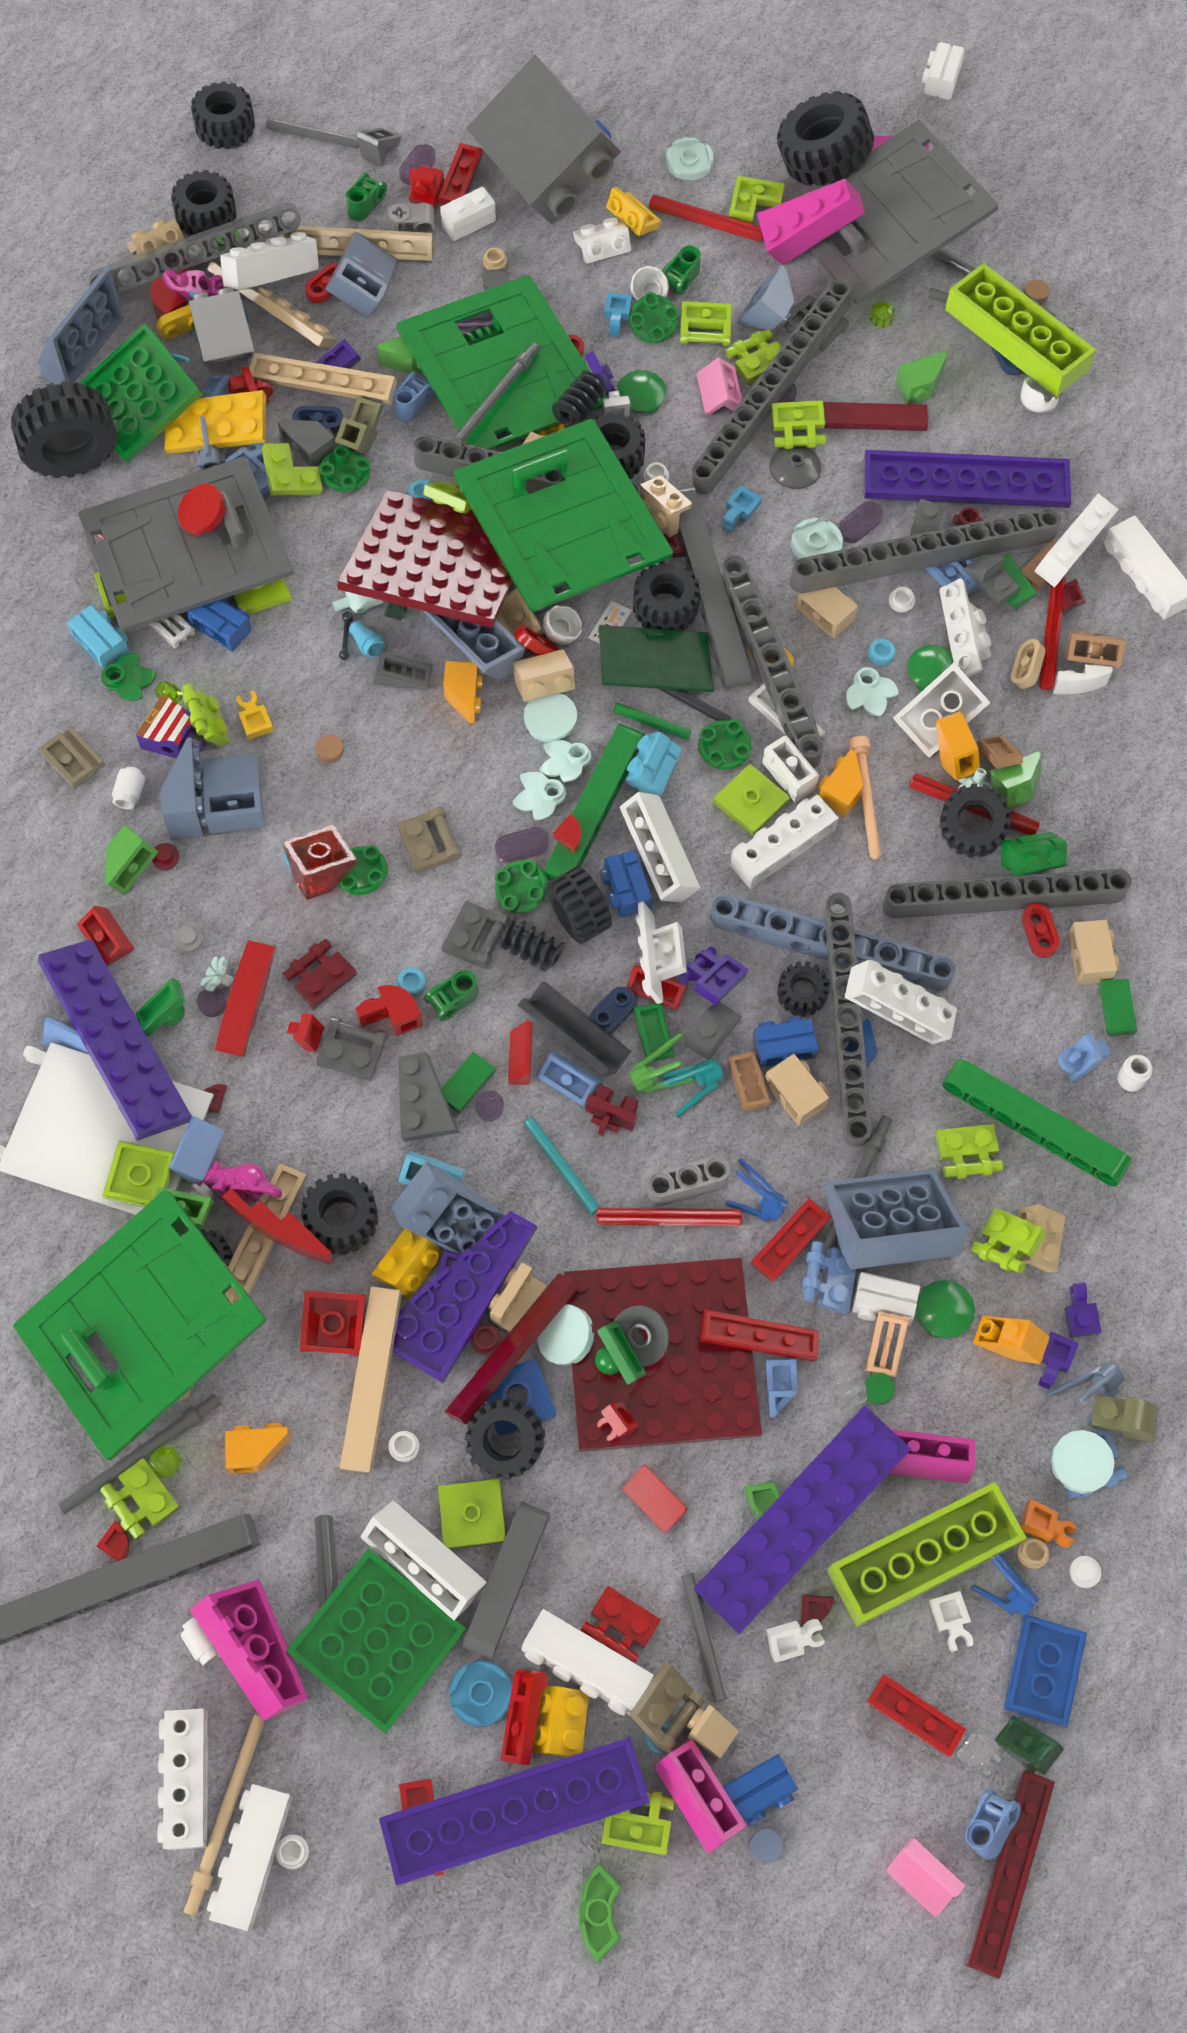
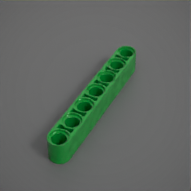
(597, 798)
(1037, 1122)

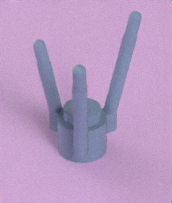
(210, 455)
(1105, 1380)

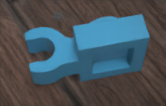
(617, 309)
(740, 505)

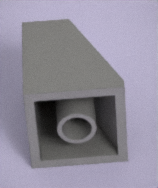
(221, 326)

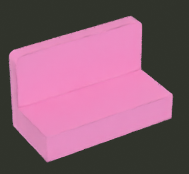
(719, 386)
(924, 1877)

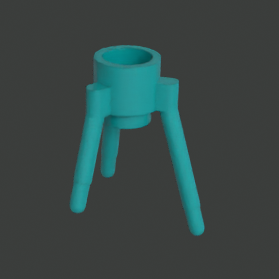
(705, 1074)

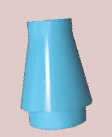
(368, 641)

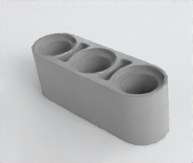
(679, 1191)

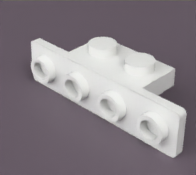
(965, 628)
(661, 951)

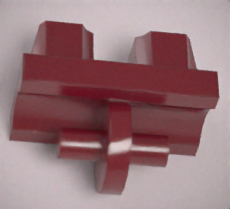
(609, 1115)

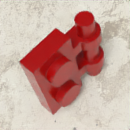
(626, 1618)

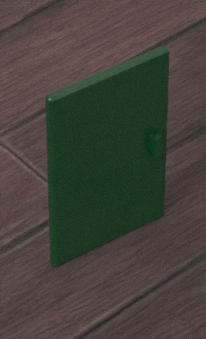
(660, 661)

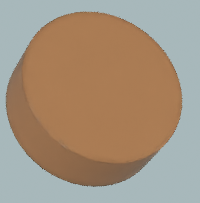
(1038, 290)
(329, 748)

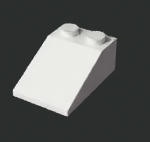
(943, 697)

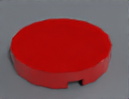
(201, 509)

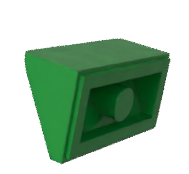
(1026, 590)

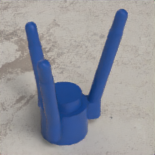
(772, 1202)
(1019, 1595)

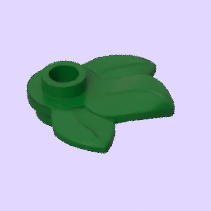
(131, 677)

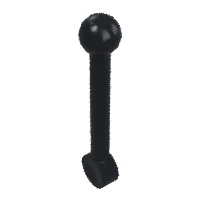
(347, 618)

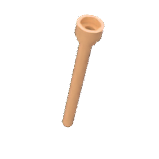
(862, 747)

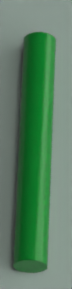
(652, 721)

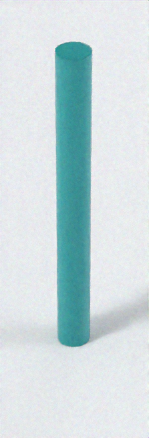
(562, 1166)

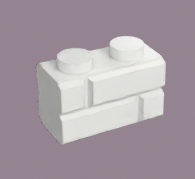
(944, 70)
(468, 214)
(790, 768)
(884, 1294)

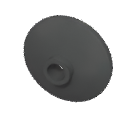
(794, 474)
(641, 1317)

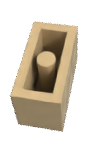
(828, 609)
(544, 675)
(1093, 951)
(797, 1089)

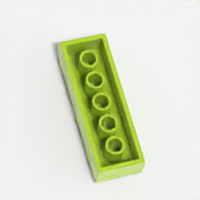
(1020, 329)
(926, 1554)

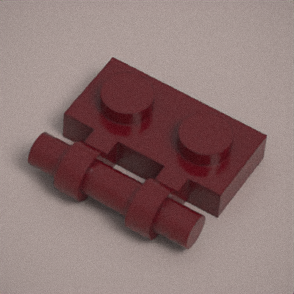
(325, 979)

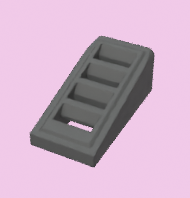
(401, 680)

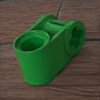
(364, 197)
(683, 268)
(448, 998)

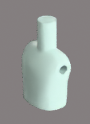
(357, 603)

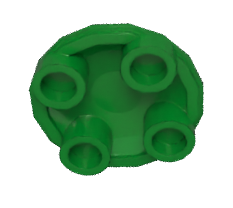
(653, 318)
(644, 390)
(344, 470)
(928, 664)
(724, 744)
(367, 873)
(521, 886)
(945, 1309)

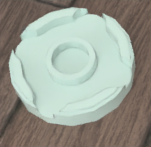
(689, 159)
(815, 538)
(550, 717)
(567, 1336)
(1082, 1461)

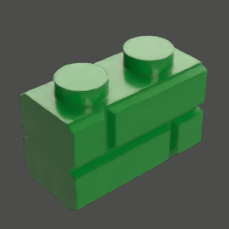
(1033, 853)

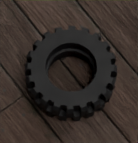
(825, 138)
(63, 429)

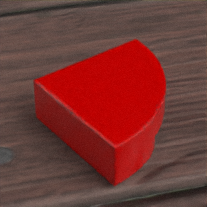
(569, 833)
(115, 1542)

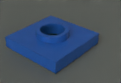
(529, 1376)

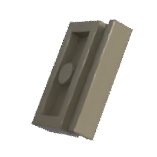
(71, 757)

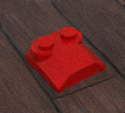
(332, 1322)

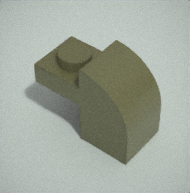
(360, 429)
(1130, 1415)

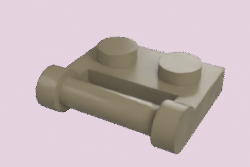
(421, 844)
(660, 1701)

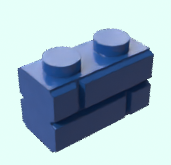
(221, 623)
(626, 883)
(780, 1041)
(761, 1788)

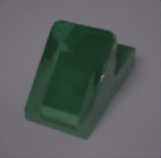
(1029, 1745)

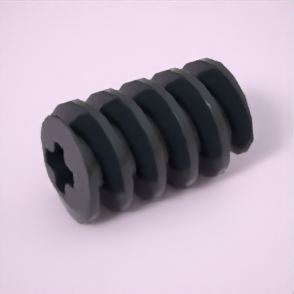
(578, 399)
(531, 946)

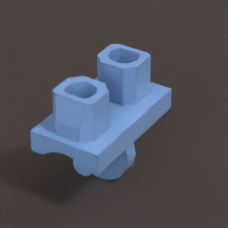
(1083, 1057)

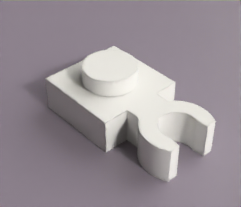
(951, 1615)
(788, 1639)

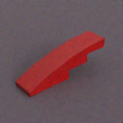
(245, 998)
(286, 1232)

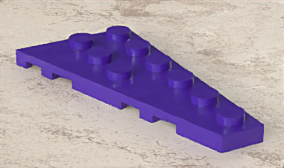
(450, 1307)

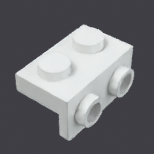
(603, 240)

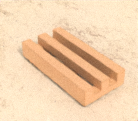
(892, 1319)

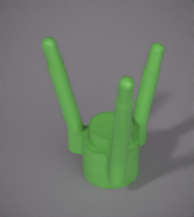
(644, 1077)

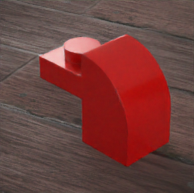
(425, 185)
(165, 299)
(392, 1003)

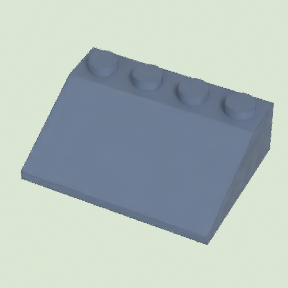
(82, 331)
(894, 1219)

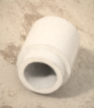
(128, 788)
(1134, 1073)
(198, 1643)

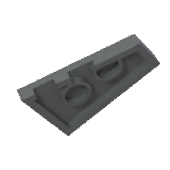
(422, 1103)

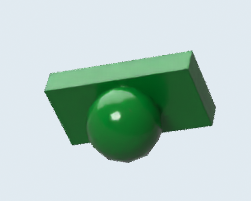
(162, 1008)
(617, 1355)

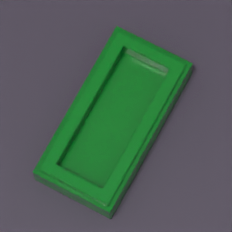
(1117, 1007)
(652, 1029)
(467, 1082)

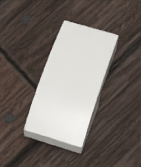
(1091, 678)

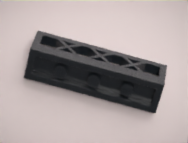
(575, 1029)

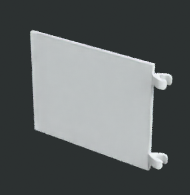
(74, 1127)

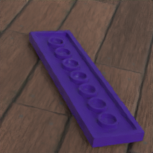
(967, 478)
(114, 1039)
(802, 1519)
(513, 1811)

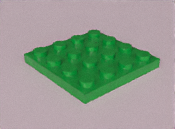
(142, 389)
(376, 1640)

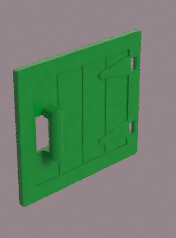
(470, 365)
(568, 531)
(158, 1312)

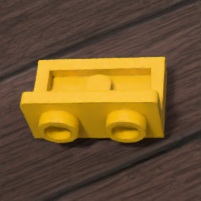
(632, 212)
(407, 1263)
(561, 1722)

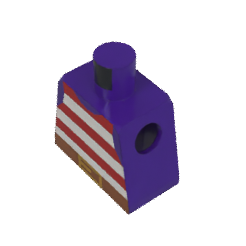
(168, 729)

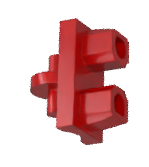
(245, 383)

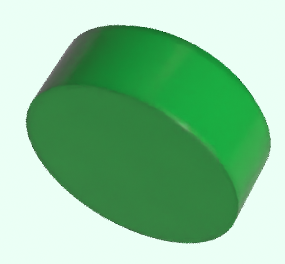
(879, 1388)

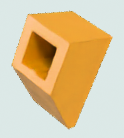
(461, 688)
(957, 746)
(843, 786)
(1012, 1338)
(253, 1449)

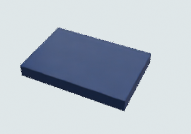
(1045, 1671)

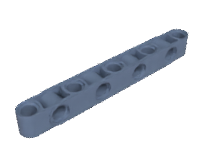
(808, 937)

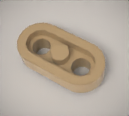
(1028, 664)

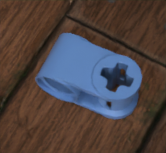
(411, 397)
(991, 1817)

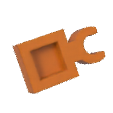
(1043, 1524)

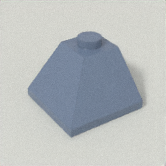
(769, 302)

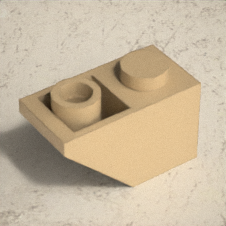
(711, 1732)

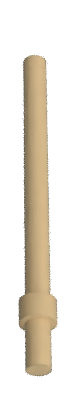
(202, 1880)

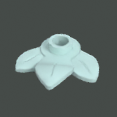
(871, 695)
(564, 760)
(536, 796)

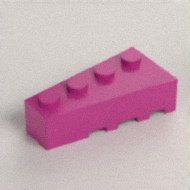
(808, 219)
(252, 1647)

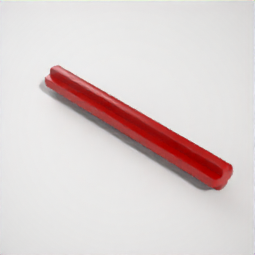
(706, 217)
(1052, 637)
(943, 791)
(669, 1216)

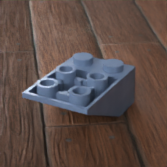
(362, 275)
(232, 793)
(183, 795)
(444, 1210)

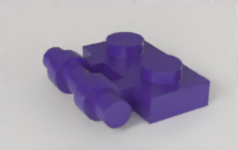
(718, 980)

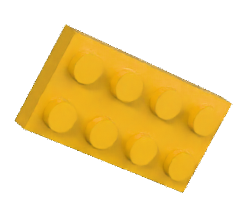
(229, 421)

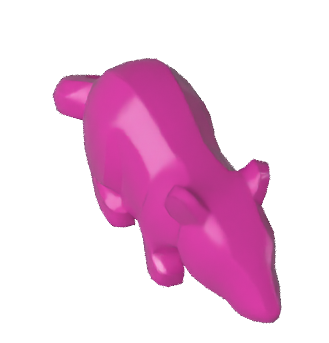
(193, 281)
(245, 1180)

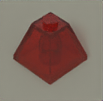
(318, 860)

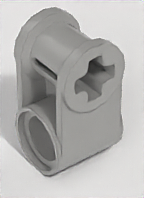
(412, 218)

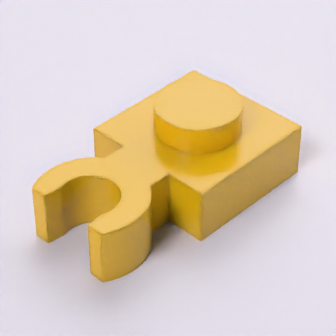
(254, 717)

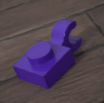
(1081, 1317)
(1057, 1357)

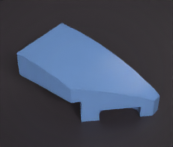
(780, 1383)

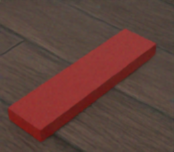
(759, 1335)

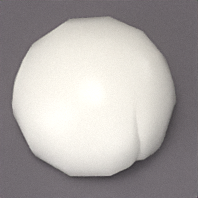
(649, 280)
(1037, 398)
(562, 625)

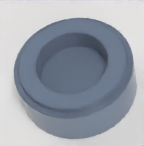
(766, 1845)

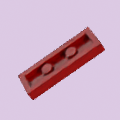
(460, 173)
(790, 1240)
(916, 1716)

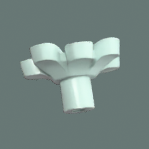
(979, 778)
(216, 974)

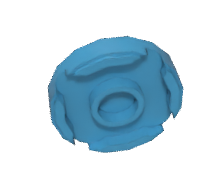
(480, 1693)

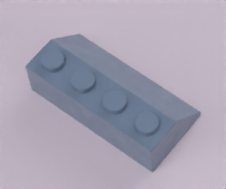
(488, 648)

